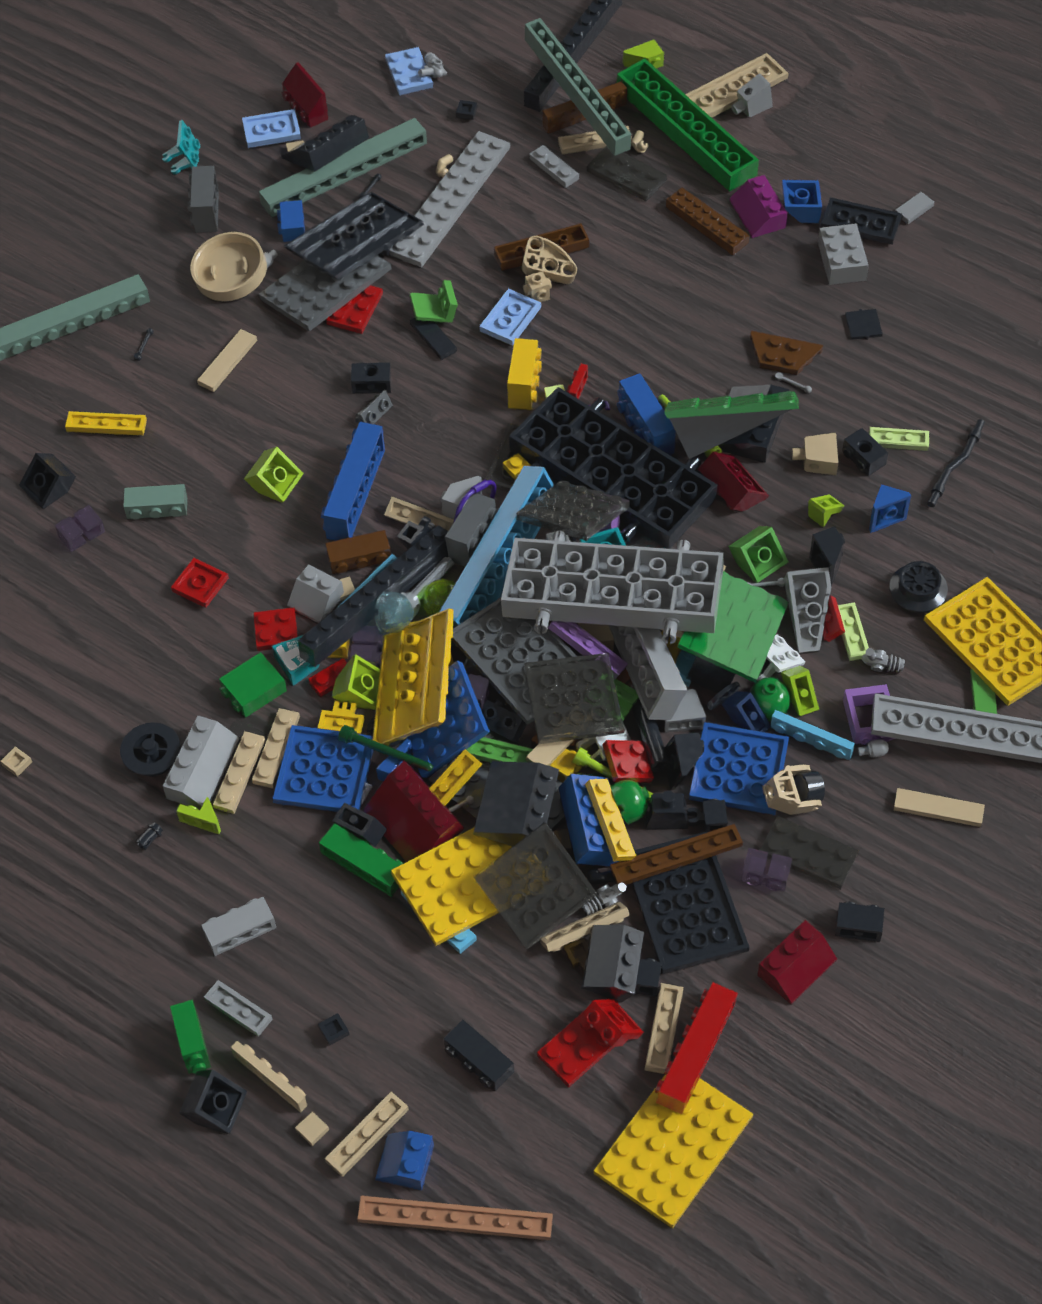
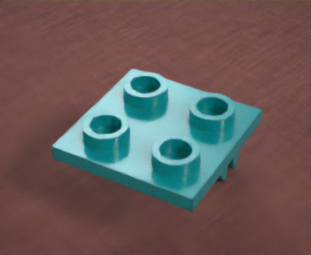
(185, 145)

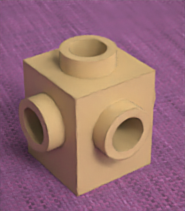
(537, 287)

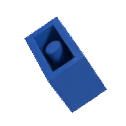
(291, 219)

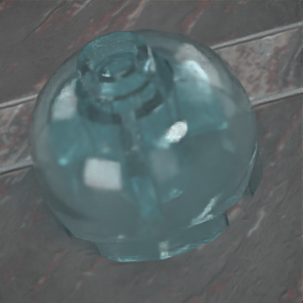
(394, 612)

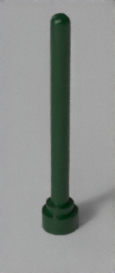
(348, 735)

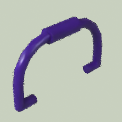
(474, 490)

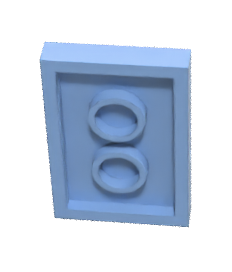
(404, 71)
(271, 128)
(510, 316)

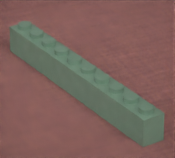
(578, 87)
(348, 166)
(72, 316)

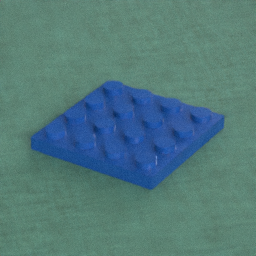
(460, 729)
(737, 766)
(322, 770)

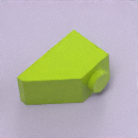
(648, 50)
(800, 689)

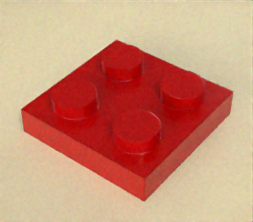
(199, 582)
(274, 627)
(628, 761)

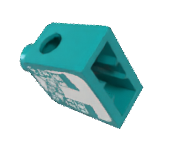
(288, 658)

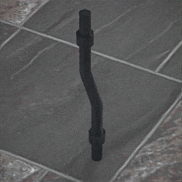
(938, 488)

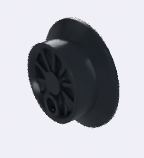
(918, 587)
(150, 749)

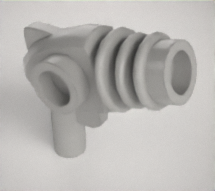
(433, 67)
(879, 660)
(606, 895)

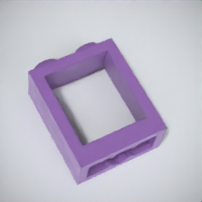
(862, 697)

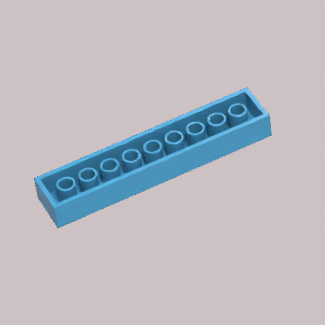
(487, 568)

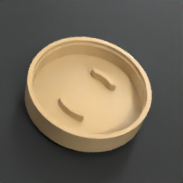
(228, 266)

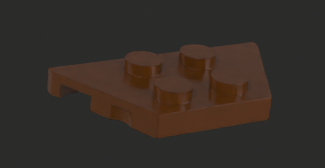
(783, 353)

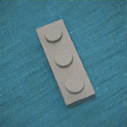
(554, 166)
(238, 1008)

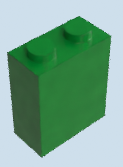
(252, 685)
(190, 1036)

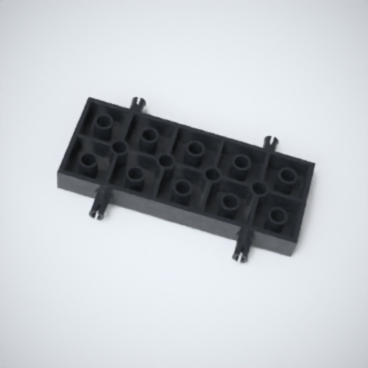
(596, 452)

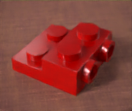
(611, 1022)

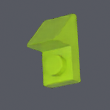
(822, 507)
(203, 818)

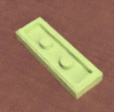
(901, 438)
(854, 636)

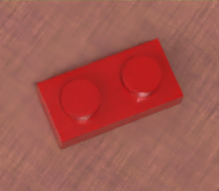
(579, 380)
(833, 622)
(324, 681)

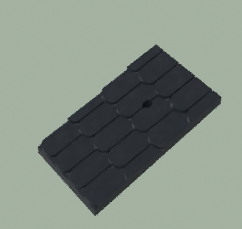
(354, 235)

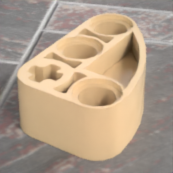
(548, 255)

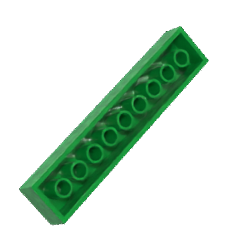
(688, 125)

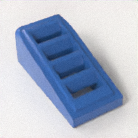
(391, 763)

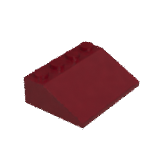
(412, 813)

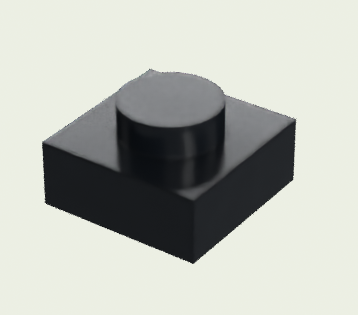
(466, 110)
(333, 1029)

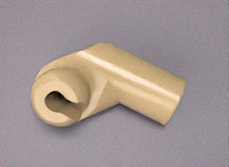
(637, 142)
(441, 169)

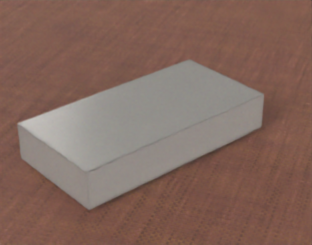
(915, 207)

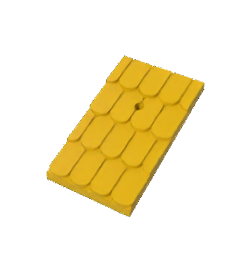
(414, 678)

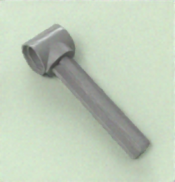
(437, 573)

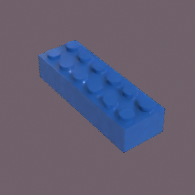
(353, 481)

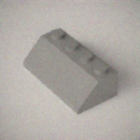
(200, 763)

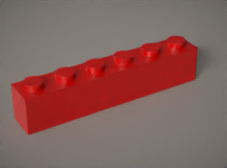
(696, 1048)

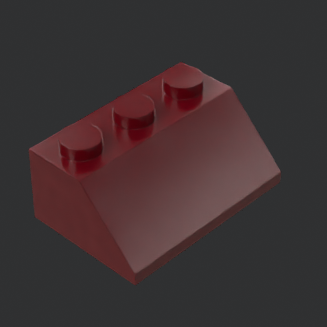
(305, 96)
(733, 481)
(797, 962)

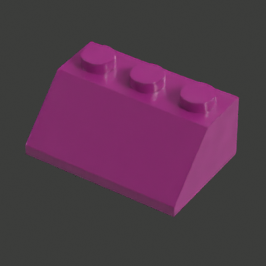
(759, 207)

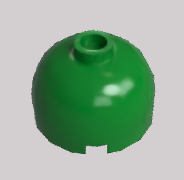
(771, 696)
(630, 799)

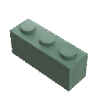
(155, 501)

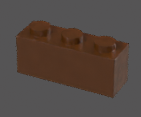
(358, 551)

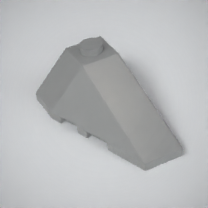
(808, 604)

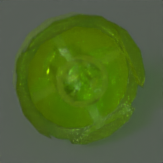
(436, 595)

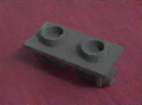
(375, 409)

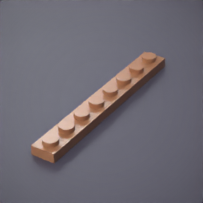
(455, 1218)

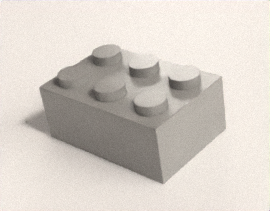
(843, 254)

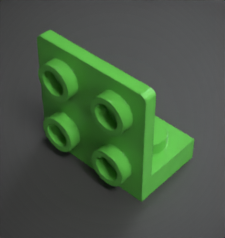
(435, 307)

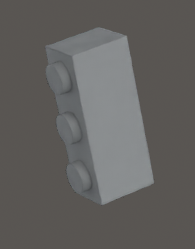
(238, 926)

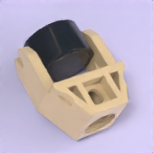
(803, 790)

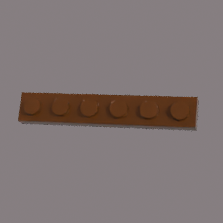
(676, 855)

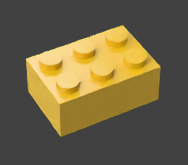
(523, 374)

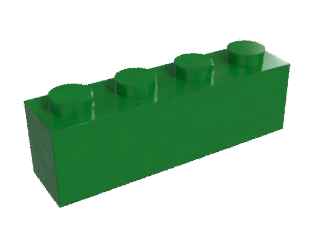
(360, 858)

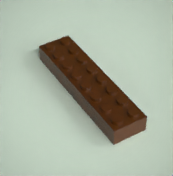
(568, 114)
(707, 221)
(569, 239)

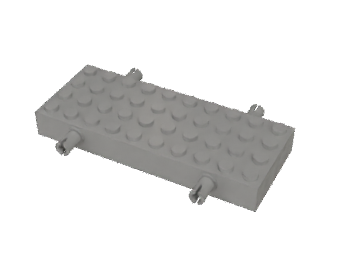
(613, 585)

